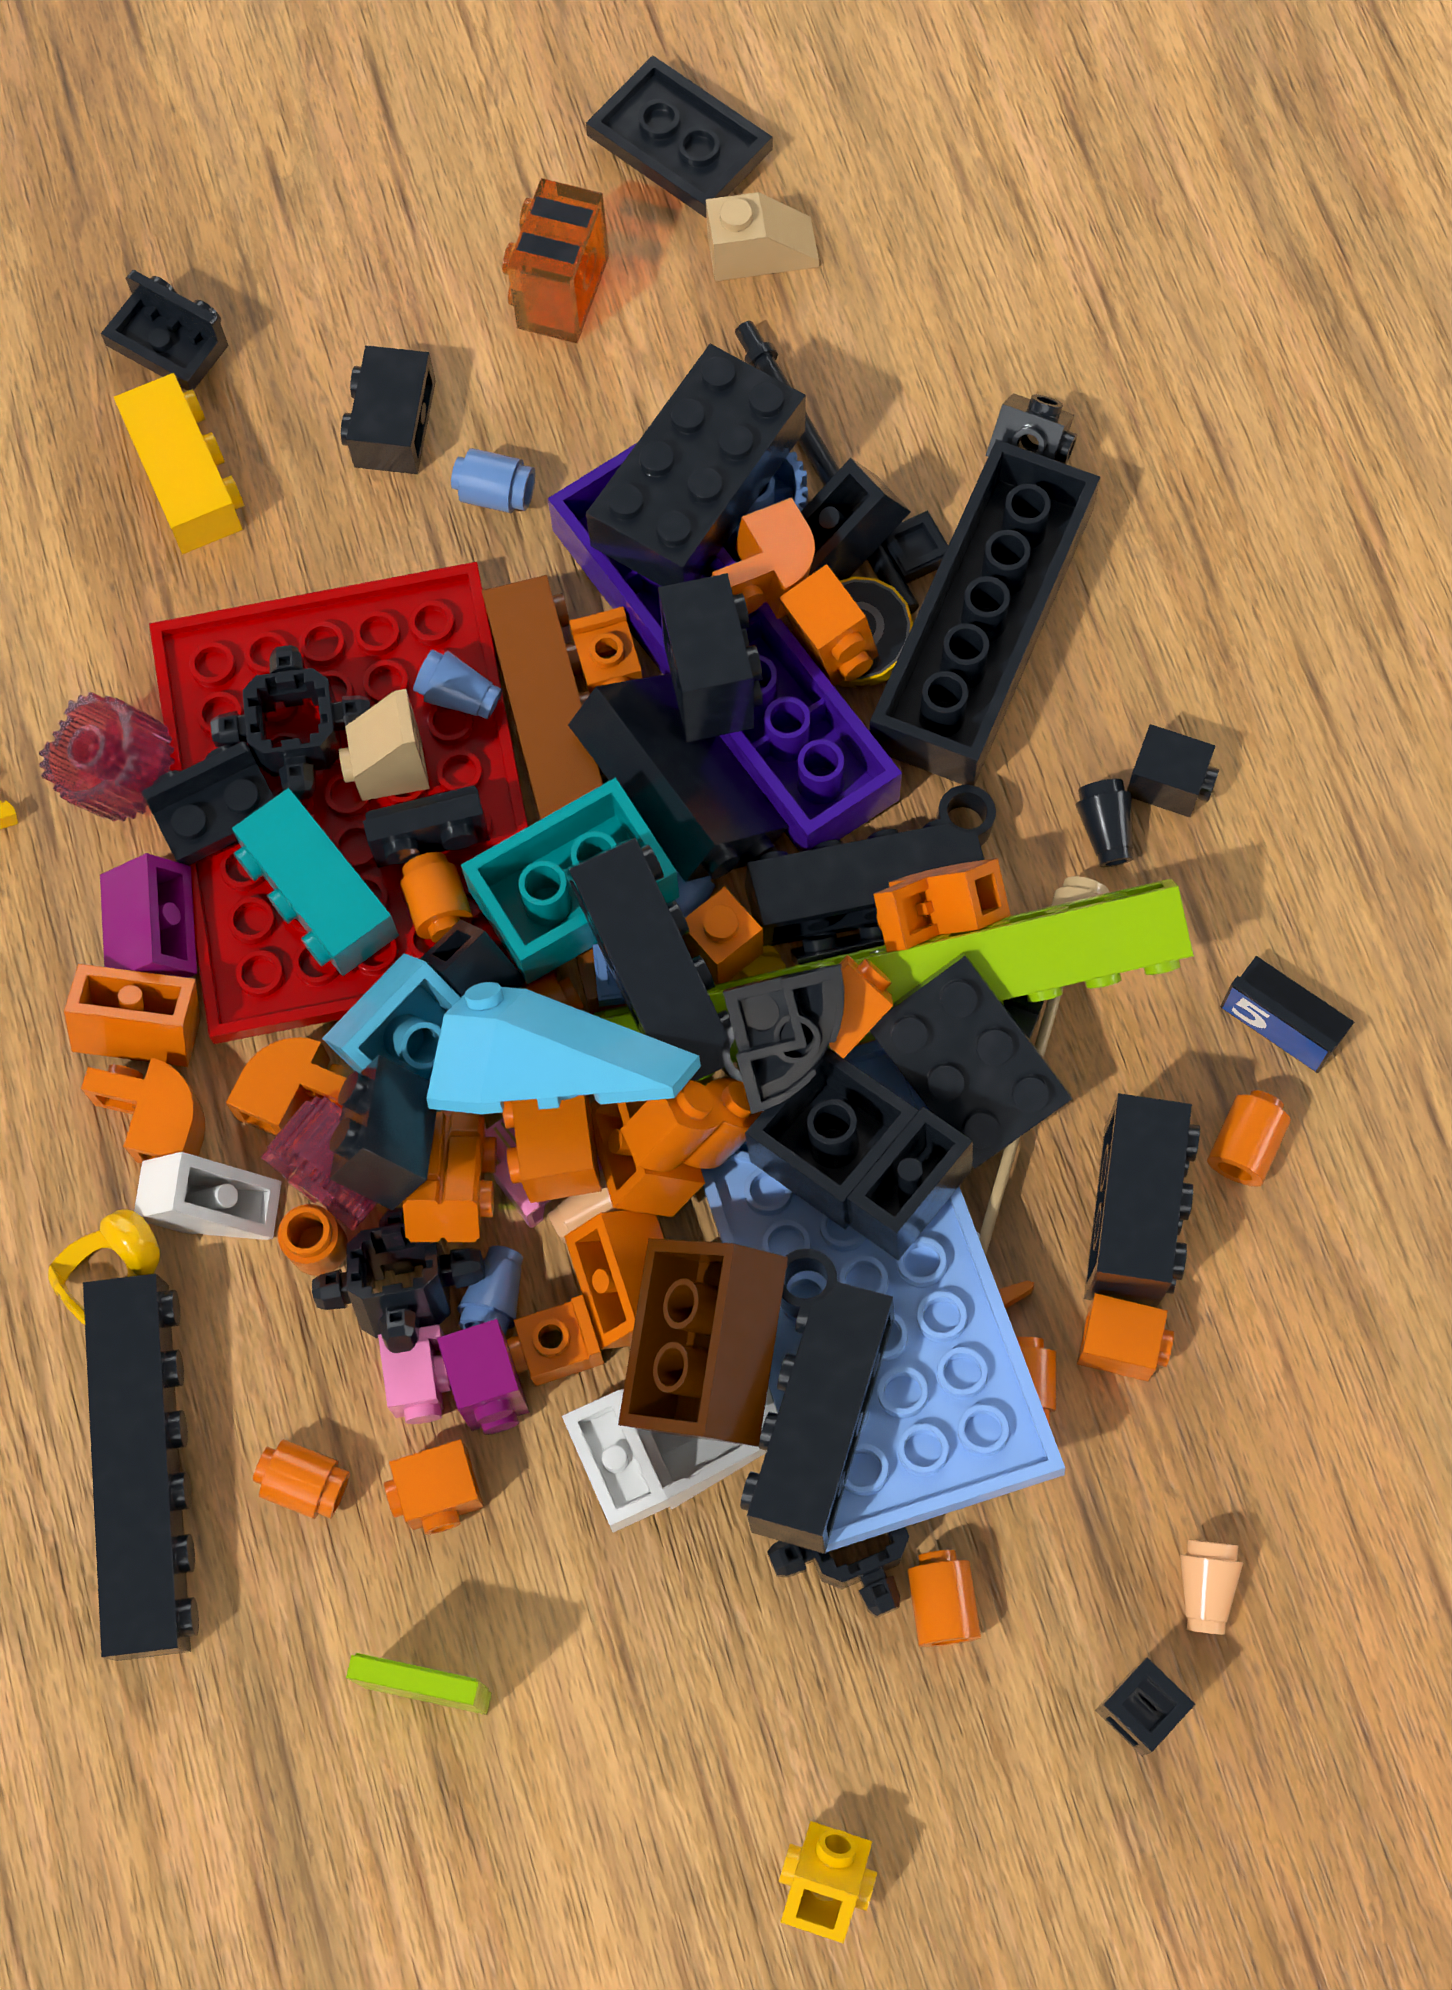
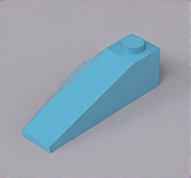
(527, 1046)

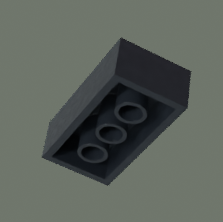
(697, 469)

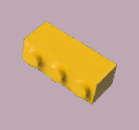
(181, 462)

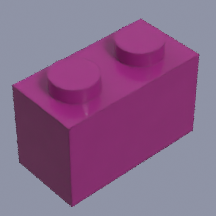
(149, 917)
(483, 1377)

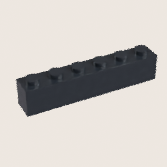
(138, 1468)

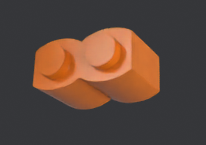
(694, 1128)

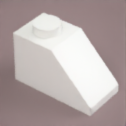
(206, 1197)

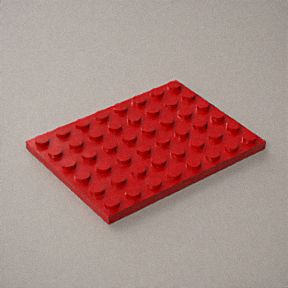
(368, 645)

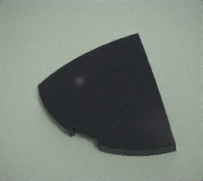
(784, 1030)

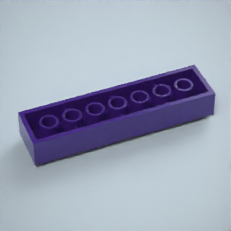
(805, 741)

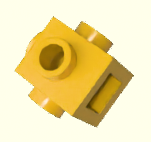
(826, 1881)

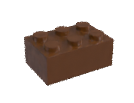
(703, 1340)

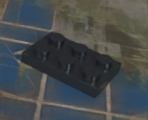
(679, 135)
(970, 1059)

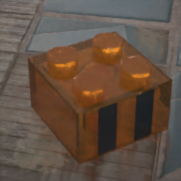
(557, 259)

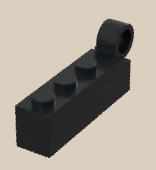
(836, 880)
(648, 955)
(822, 1407)

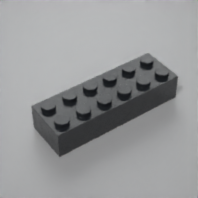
(983, 613)

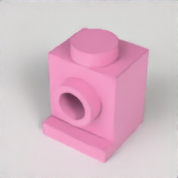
(416, 1378)

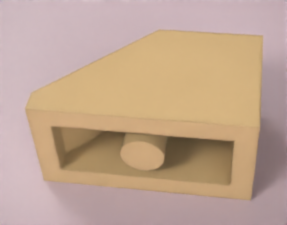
(757, 237)
(385, 750)

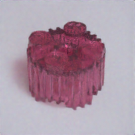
(106, 756)
(305, 1151)

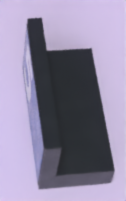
(1286, 1014)

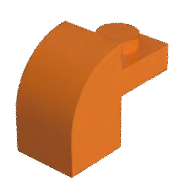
(774, 555)
(941, 902)
(281, 1080)
(163, 1108)

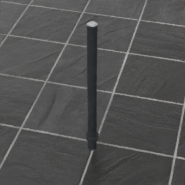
(763, 357)

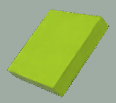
(419, 1683)

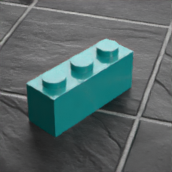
(313, 883)

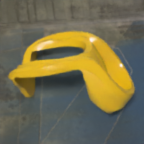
(121, 1231)

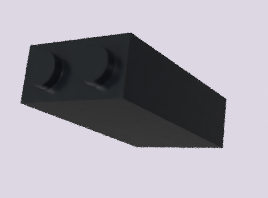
(688, 793)

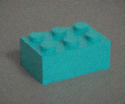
(524, 882)

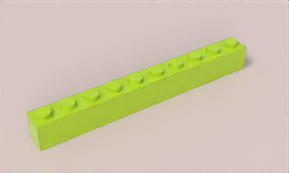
(1029, 950)

